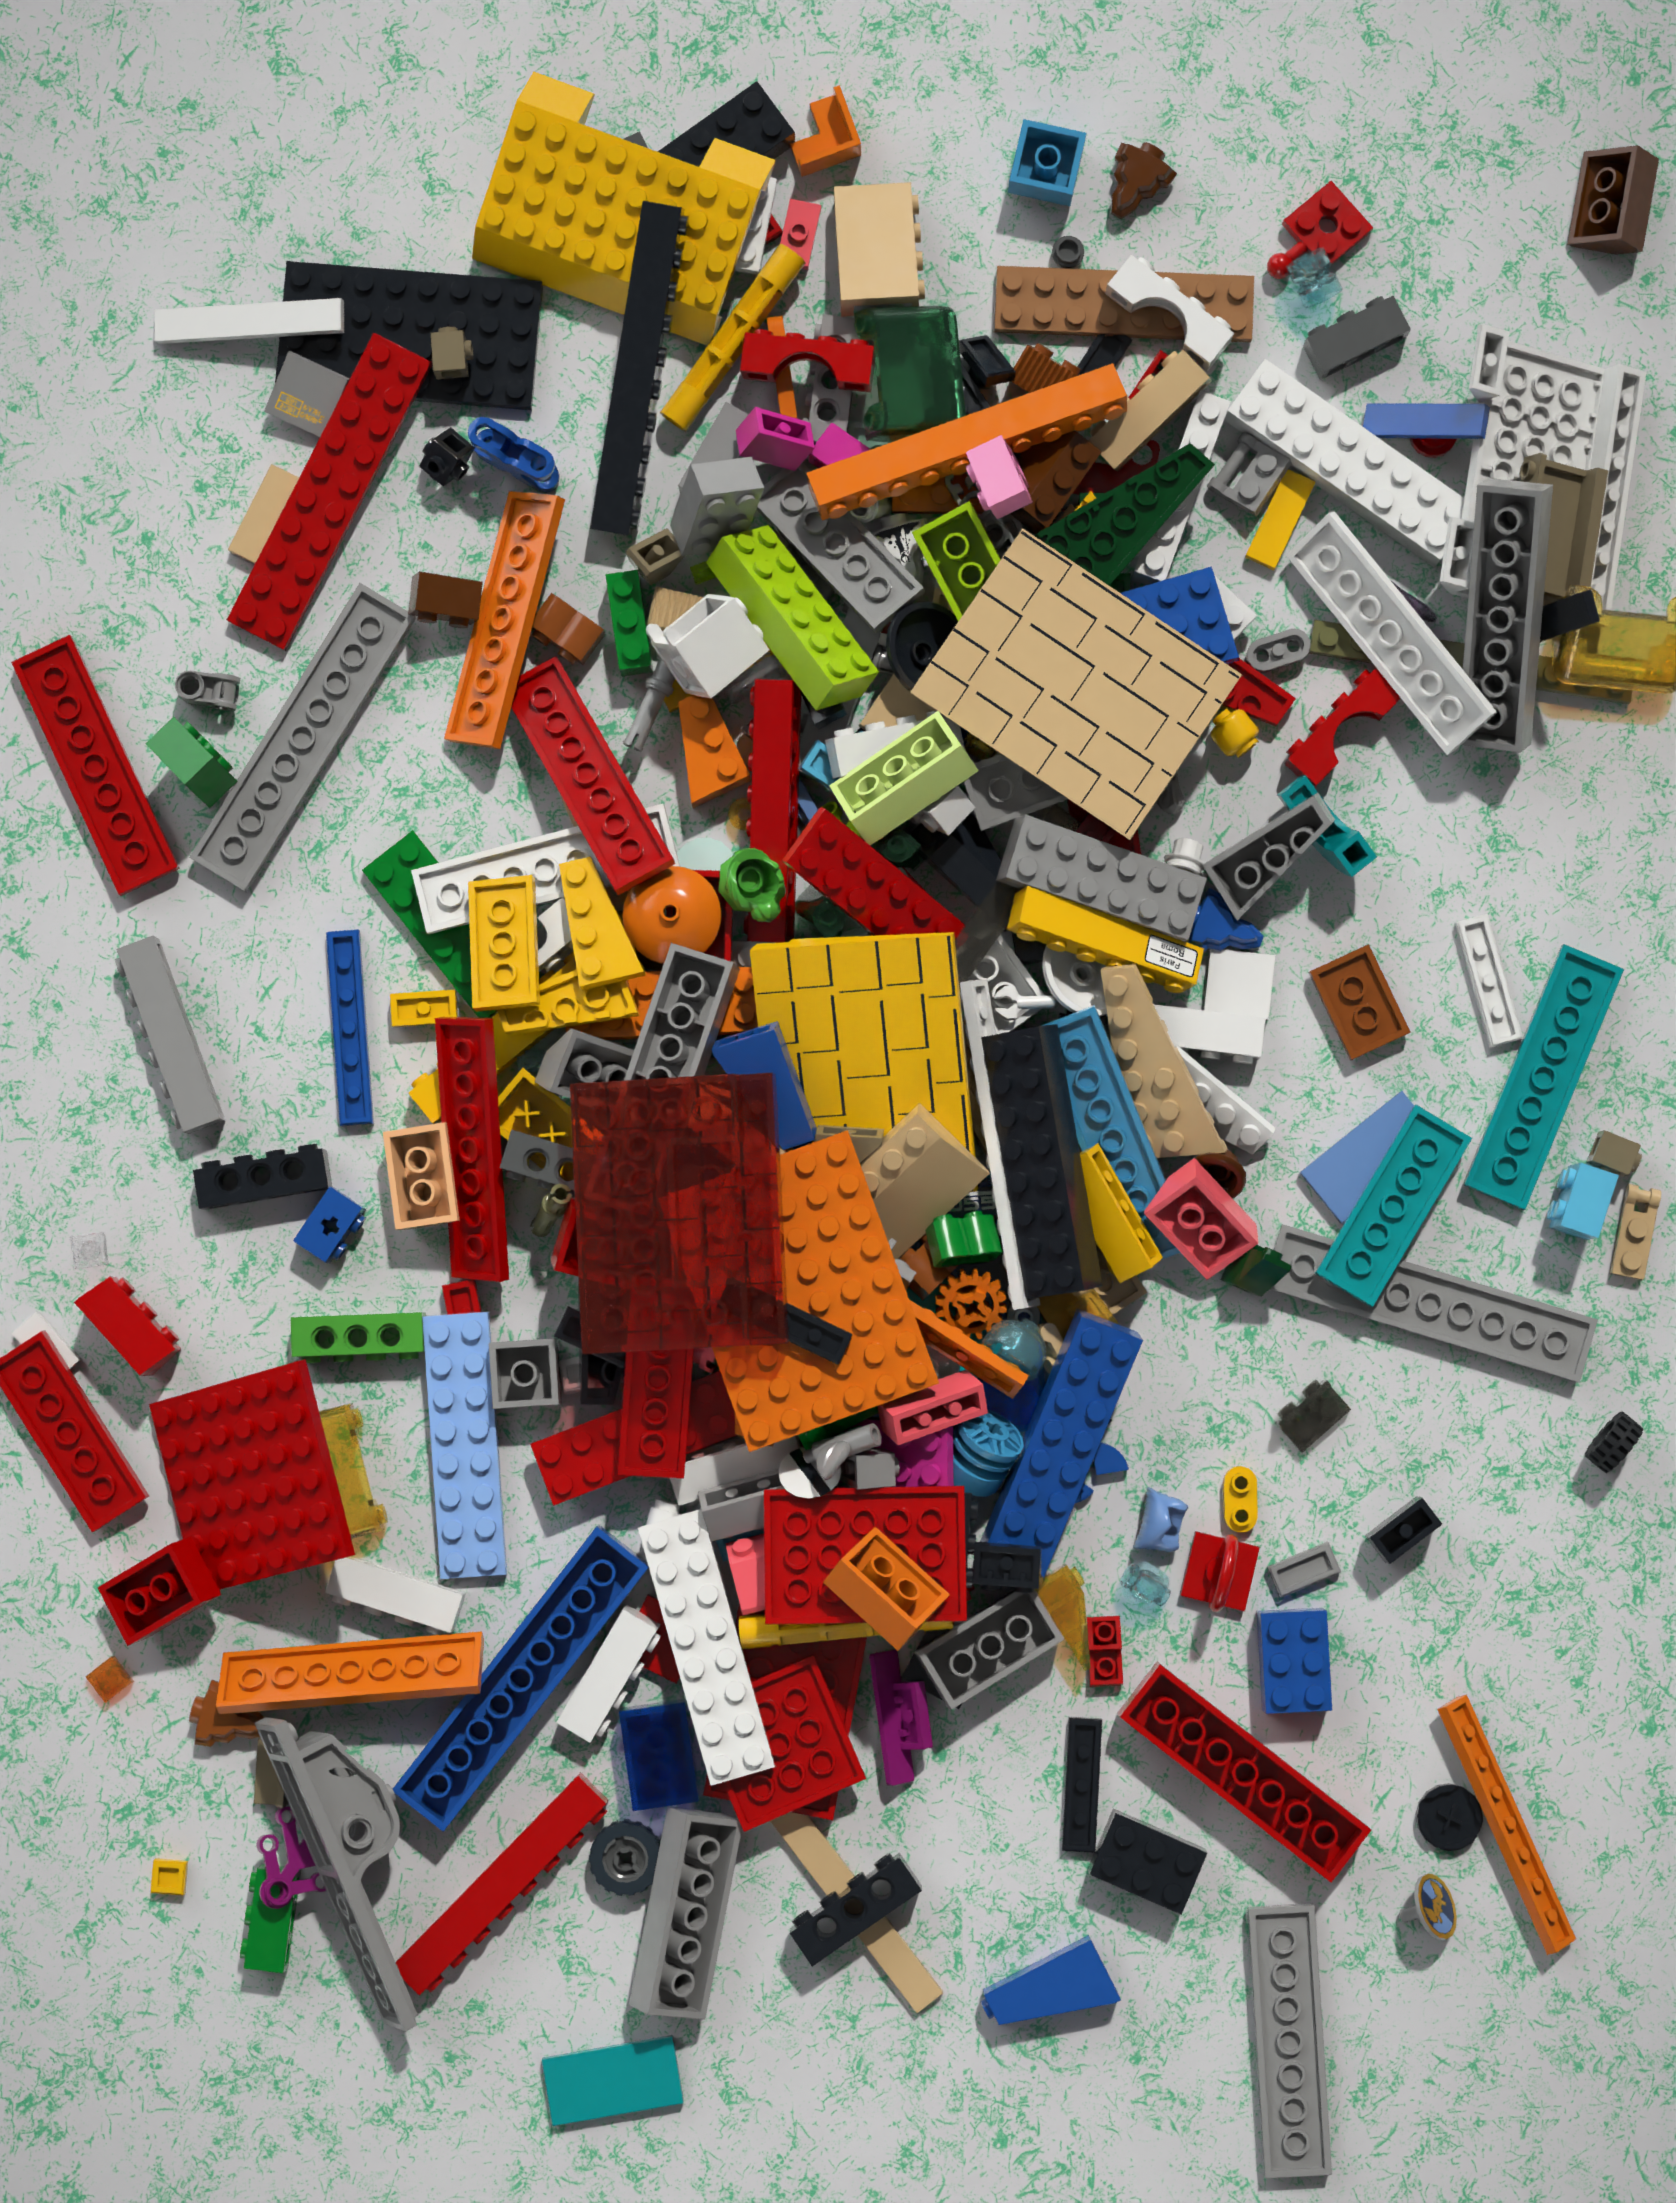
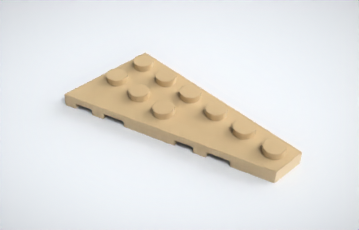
(1155, 1070)

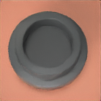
(1068, 252)

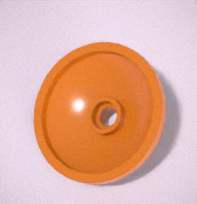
(692, 926)

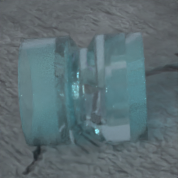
(1314, 278)

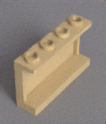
(877, 245)

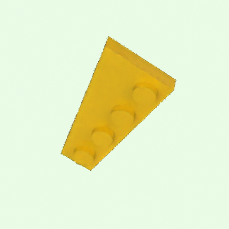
(597, 933)
(567, 1005)

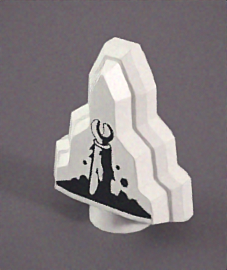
(899, 541)

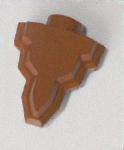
(220, 1727)

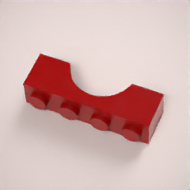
(768, 355)
(1316, 755)

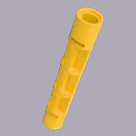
(728, 342)
(757, 1634)

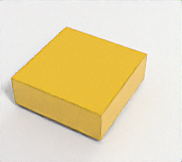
(169, 1876)

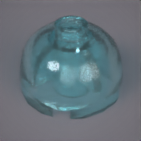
(1018, 1344)

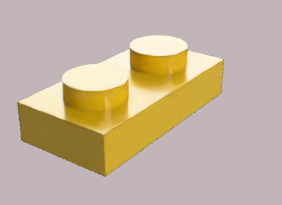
(422, 1007)

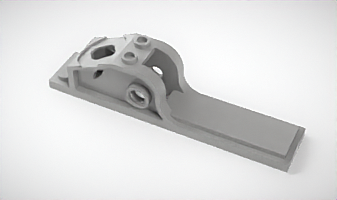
(346, 1826)

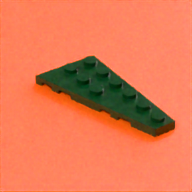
(1121, 522)

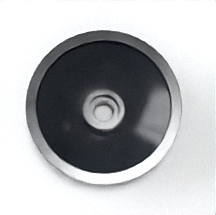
(917, 629)

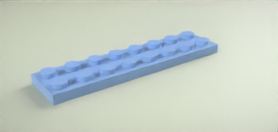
(464, 1446)

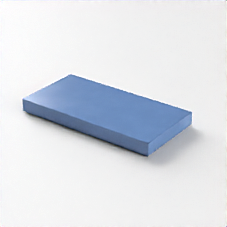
(1349, 1164)

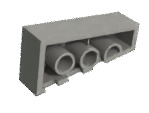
(1260, 859)

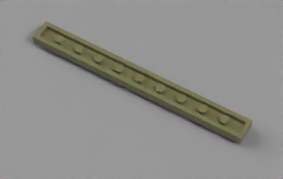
(1334, 641)

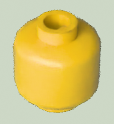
(1234, 732)

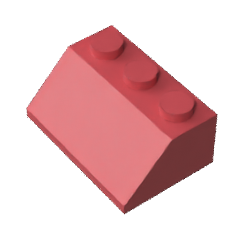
(1202, 1219)
(748, 1572)

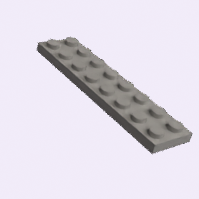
(1289, 2041)

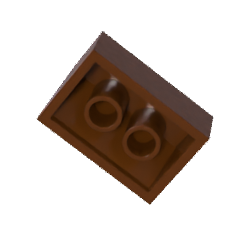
(1613, 200)
(1052, 476)

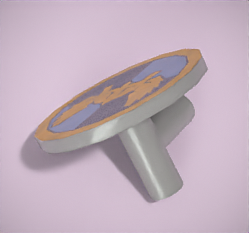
(1432, 1907)

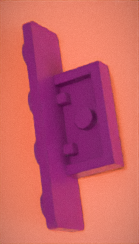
(900, 1715)

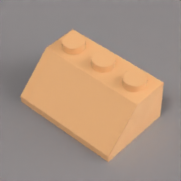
(421, 1176)

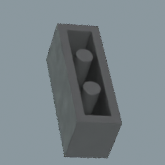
(1356, 336)

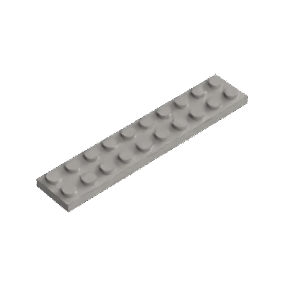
(302, 737)
(1448, 1310)

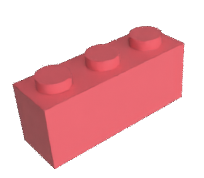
(933, 1408)

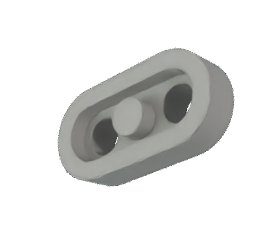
(1276, 649)

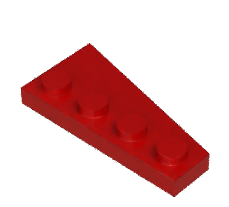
(1258, 695)

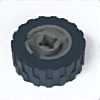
(606, 1861)

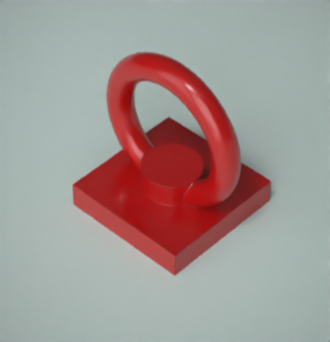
(1219, 1571)

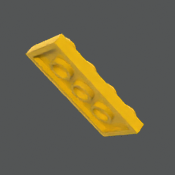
(503, 943)

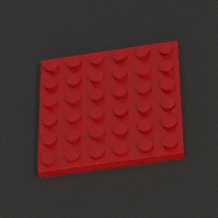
(253, 1475)

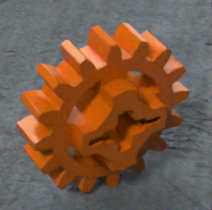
(966, 1316)

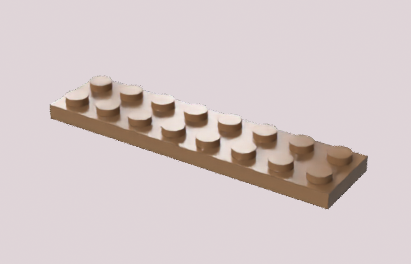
(1076, 303)

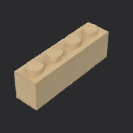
(1150, 409)

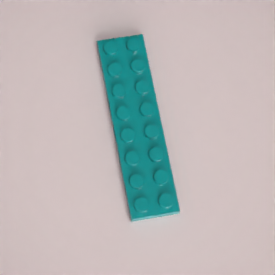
(1543, 1077)

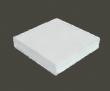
(1239, 983)

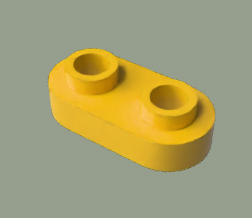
(1240, 1499)

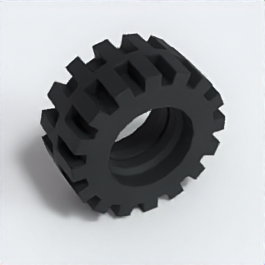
(1614, 1442)

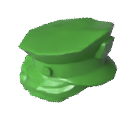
(752, 884)

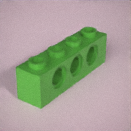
(306, 1333)

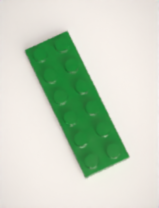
(394, 881)

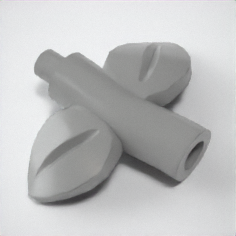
(834, 1450)

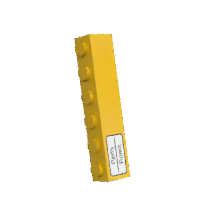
(1104, 939)

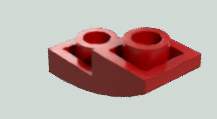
(1105, 1651)

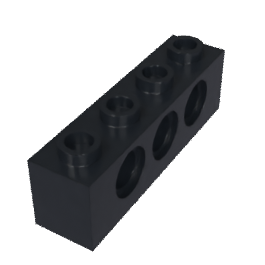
(314, 1177)
(818, 1945)

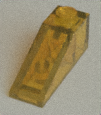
(1066, 1605)

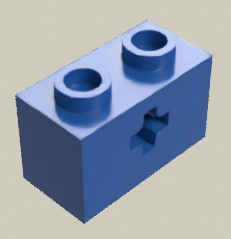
(314, 1234)

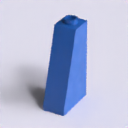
(766, 1052)
(1054, 1985)

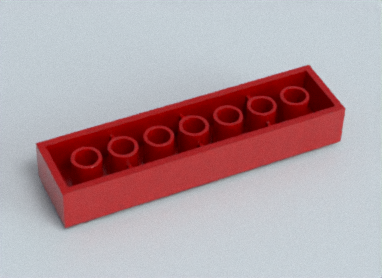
(1244, 1772)

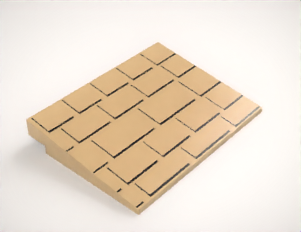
(1076, 683)

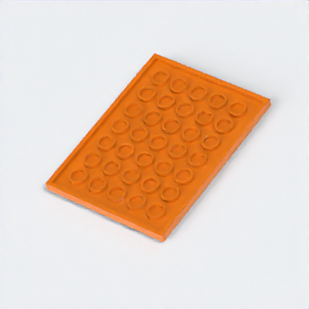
(845, 1275)

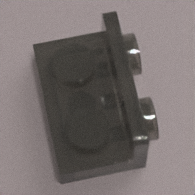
(1312, 1415)

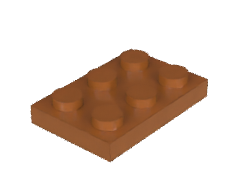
(1359, 1002)

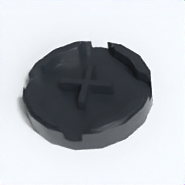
(1449, 1817)

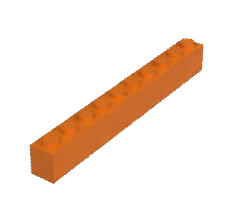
(943, 449)

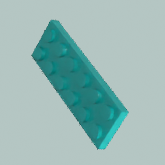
(1393, 1205)

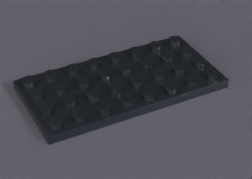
(408, 307)

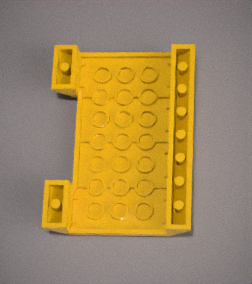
(572, 203)

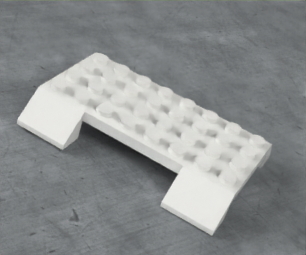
(1556, 409)

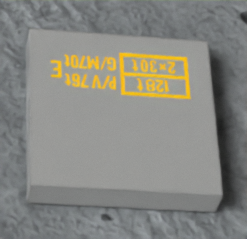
(305, 394)

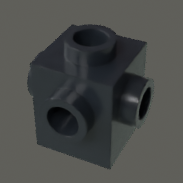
(446, 457)

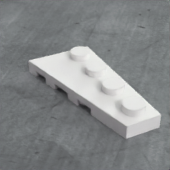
(1232, 1116)

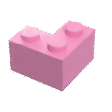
(998, 477)

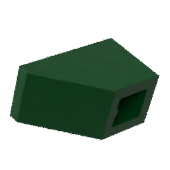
(1256, 1270)

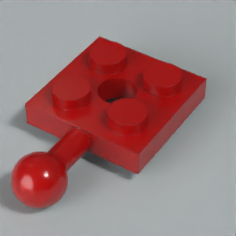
(1305, 229)

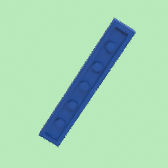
(350, 1027)

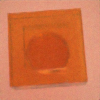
(109, 1678)

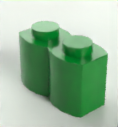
(963, 1239)

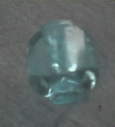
(1145, 1585)

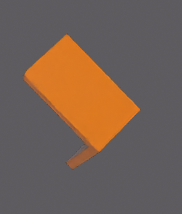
(836, 137)

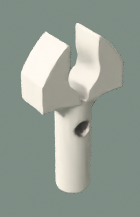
(1021, 1002)

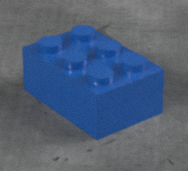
(1294, 1660)

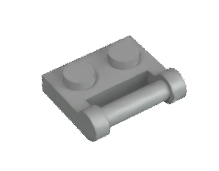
(1258, 479)

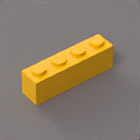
(1115, 1220)

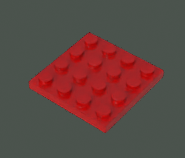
(807, 1746)

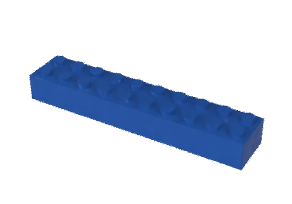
(521, 1677)

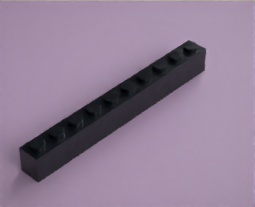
(637, 368)

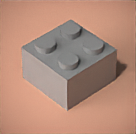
(525, 1373)

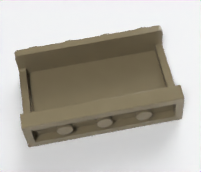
(1573, 520)

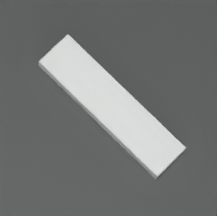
(1489, 980)

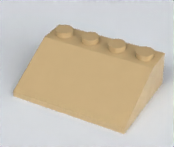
(918, 1176)

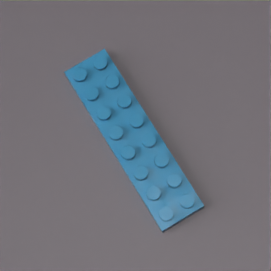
(1108, 1114)

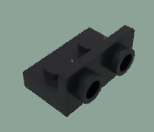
(1007, 1566)

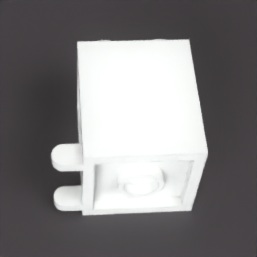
(709, 644)

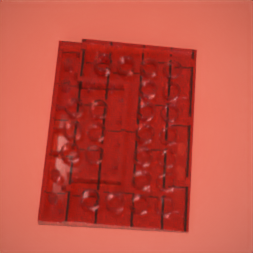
(679, 1213)

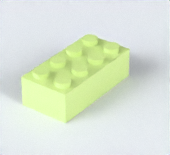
(903, 778)

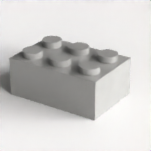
(715, 503)

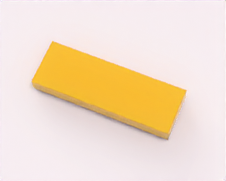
(1280, 519)

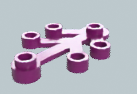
(297, 1858)

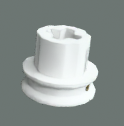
(1186, 855)

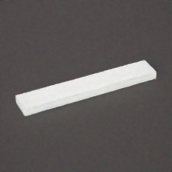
(249, 321)

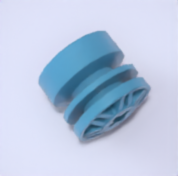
(984, 1452)

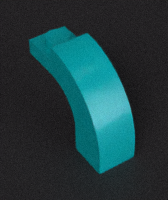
(1338, 843)

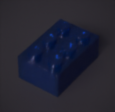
(659, 1754)

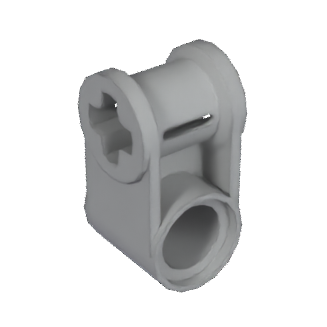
(215, 689)

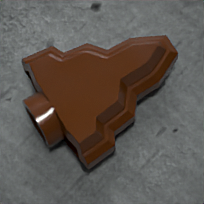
(1138, 176)

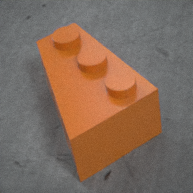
(710, 752)

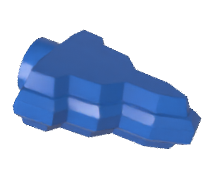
(1218, 928)

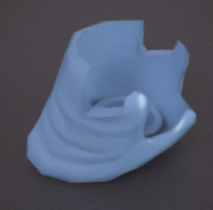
(1160, 1522)

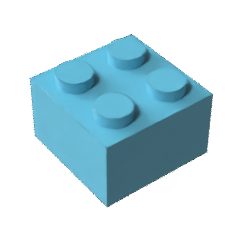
(1582, 1201)

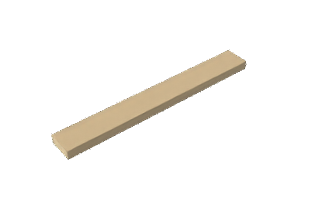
(880, 1938)

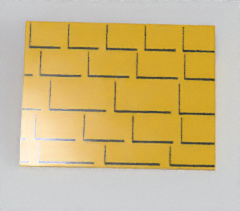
(870, 1026)

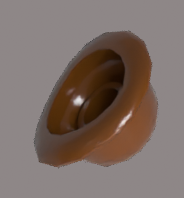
(1225, 1170)

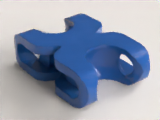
(514, 454)

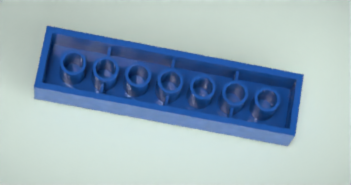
(1063, 1434)

